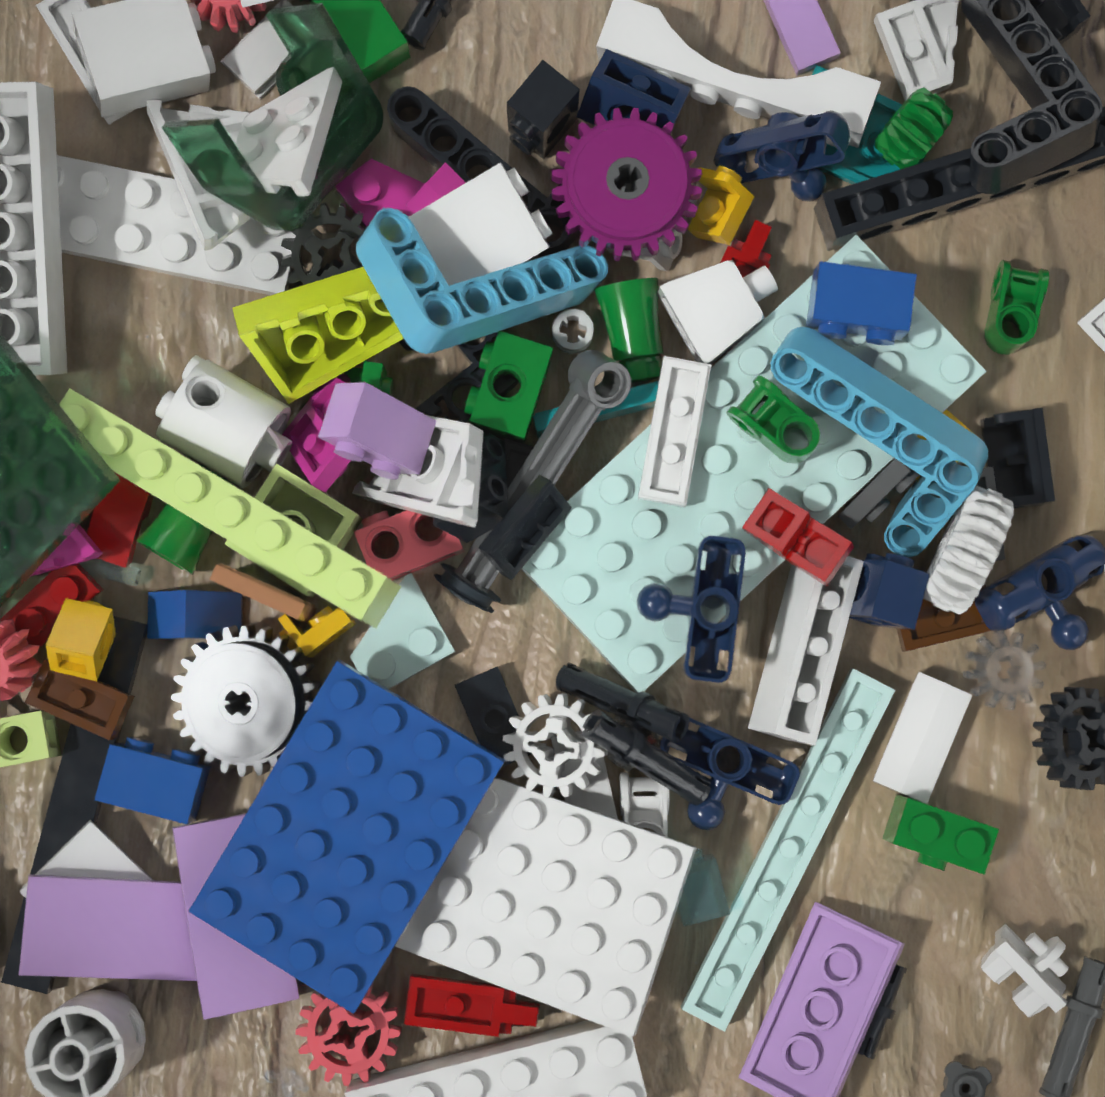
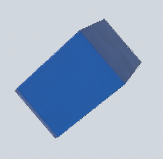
(192, 613)

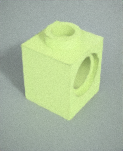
(41, 734)

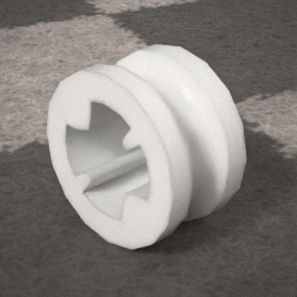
(584, 323)

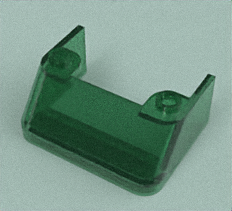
(357, 119)

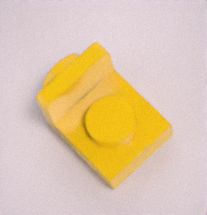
(721, 206)
(325, 629)

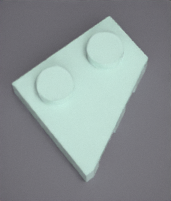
(404, 640)

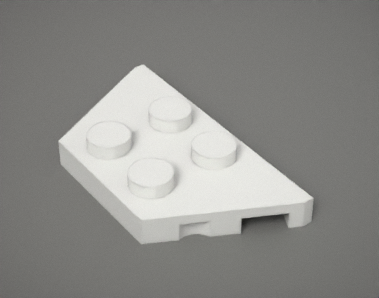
(289, 134)
(210, 215)
(447, 479)

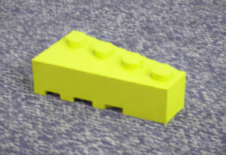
(316, 331)

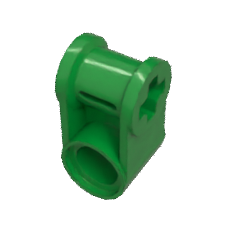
(1018, 299)
(773, 419)

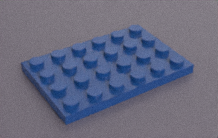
(346, 836)

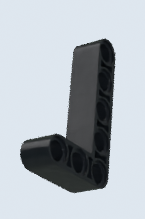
(1048, 84)
(465, 154)

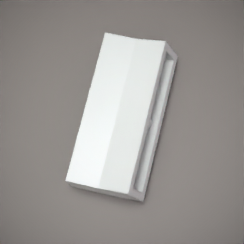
(922, 738)

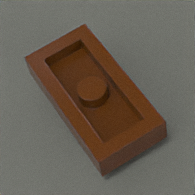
(939, 626)
(80, 701)

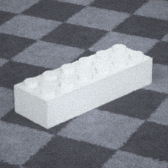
(30, 229)
(558, 1062)

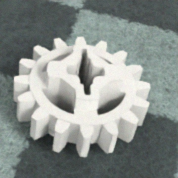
(552, 766)

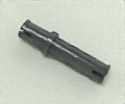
(1079, 1021)

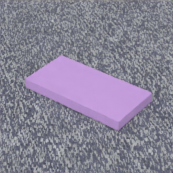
(105, 929)
(226, 972)
(821, 1007)

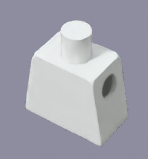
(716, 307)

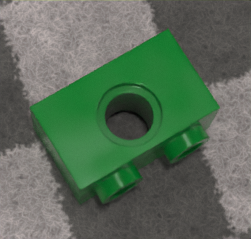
(515, 358)

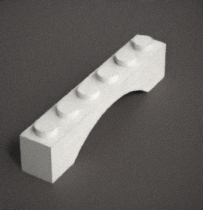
(646, 38)

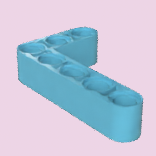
(443, 316)
(890, 432)

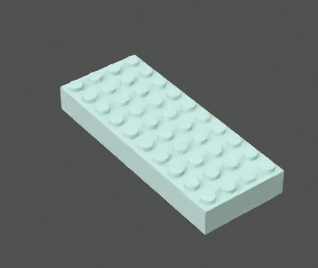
(621, 543)

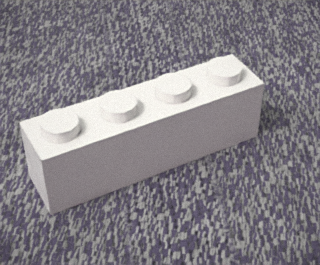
(804, 654)

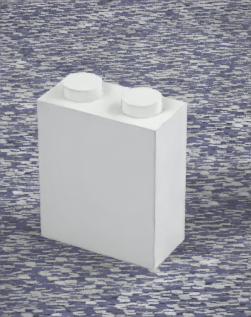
(142, 52)
(482, 226)

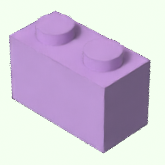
(376, 429)

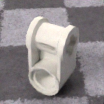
(644, 810)

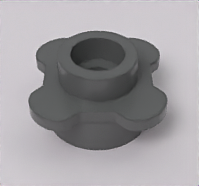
(959, 1074)

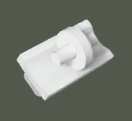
(1041, 985)

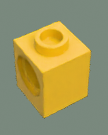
(81, 639)

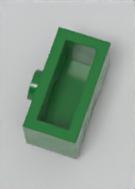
(940, 835)

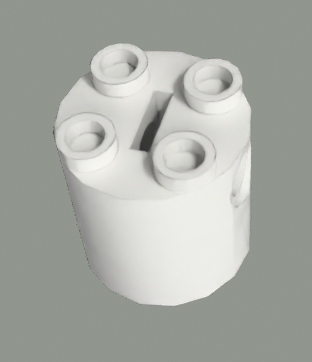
(224, 423)
(85, 1045)

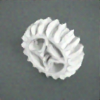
(968, 550)

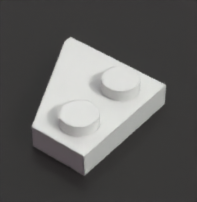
(920, 43)

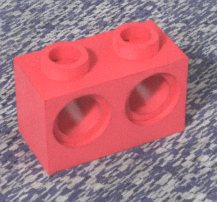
(413, 552)

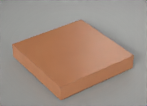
(263, 592)

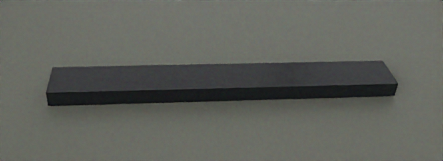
(77, 783)

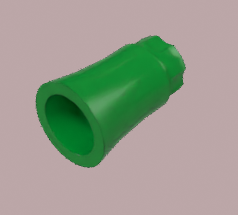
(633, 325)
(177, 537)

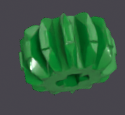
(914, 128)

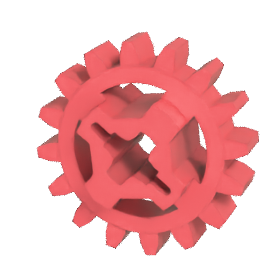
(354, 1050)

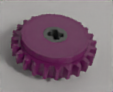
(633, 151)

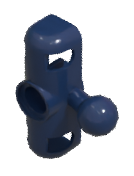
(788, 148)
(1064, 572)
(658, 602)
(752, 770)

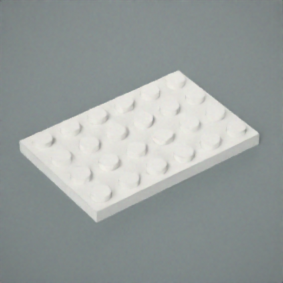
(554, 905)

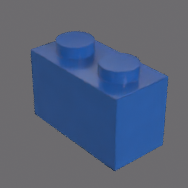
(861, 302)
(153, 781)

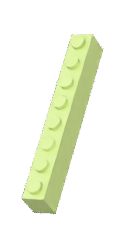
(233, 513)

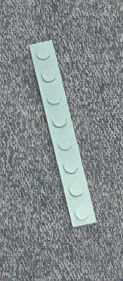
(787, 850)

